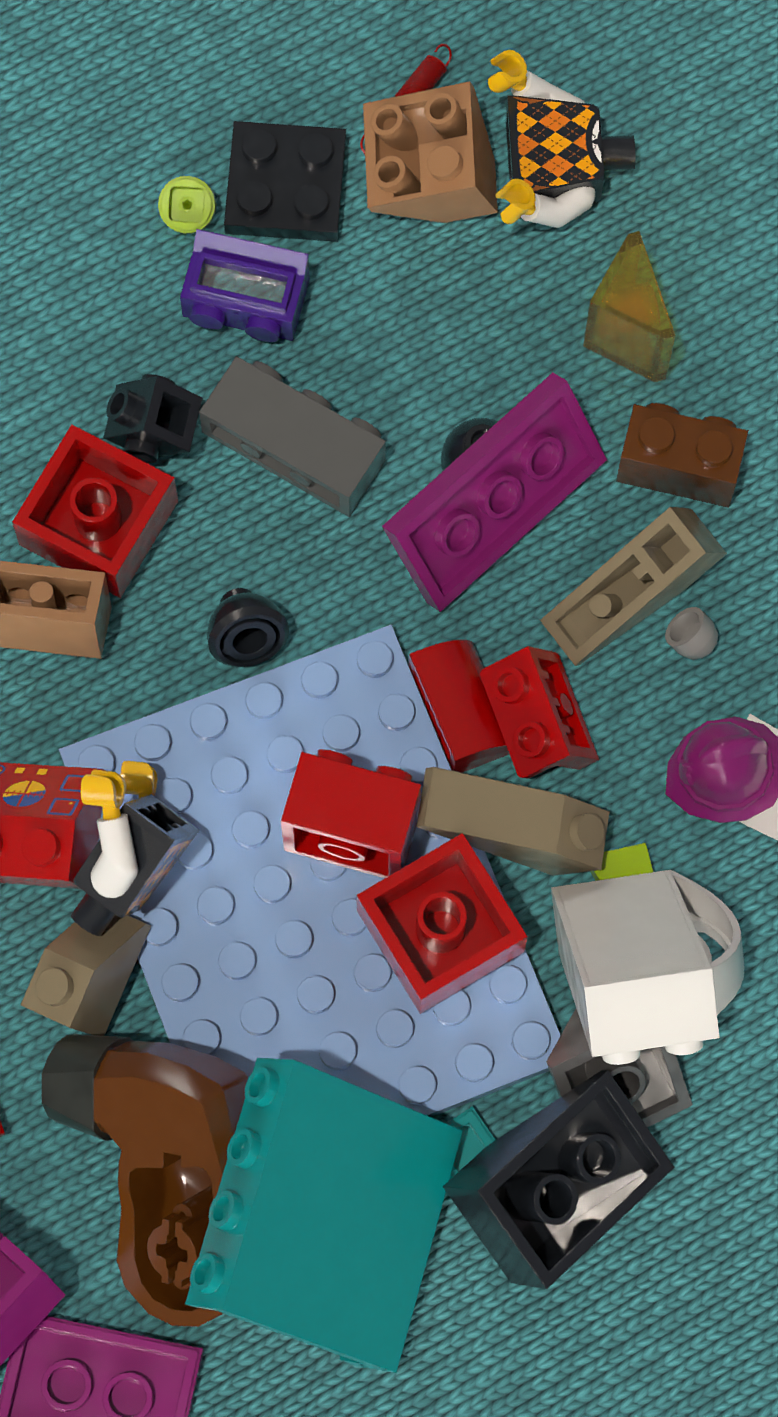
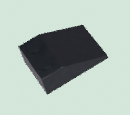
(559, 1181)

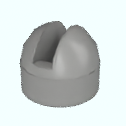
(692, 634)

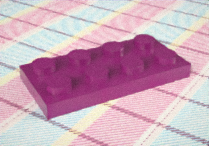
(495, 492)

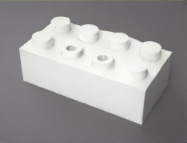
(641, 965)

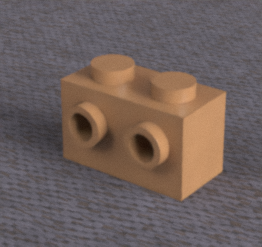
(53, 609)

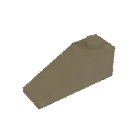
(634, 583)
(514, 821)

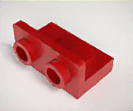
(537, 712)

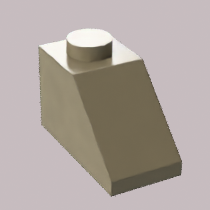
(86, 974)

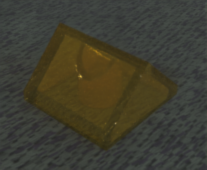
(629, 315)

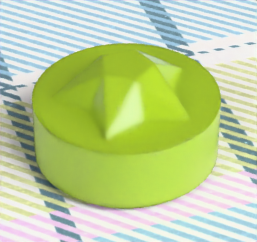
(187, 204)

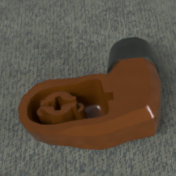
(173, 1123)

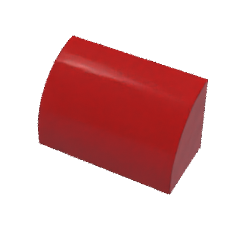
(458, 703)

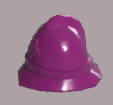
(725, 770)

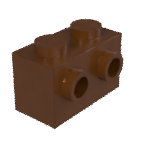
(682, 454)

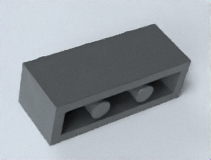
(294, 434)

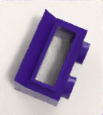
(245, 286)

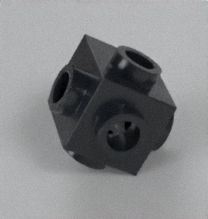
(152, 418)

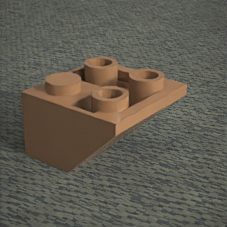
(429, 156)

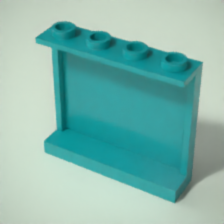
(324, 1213)

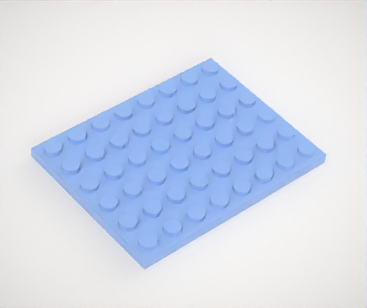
(267, 945)

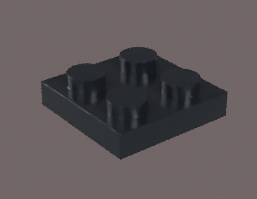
(285, 181)

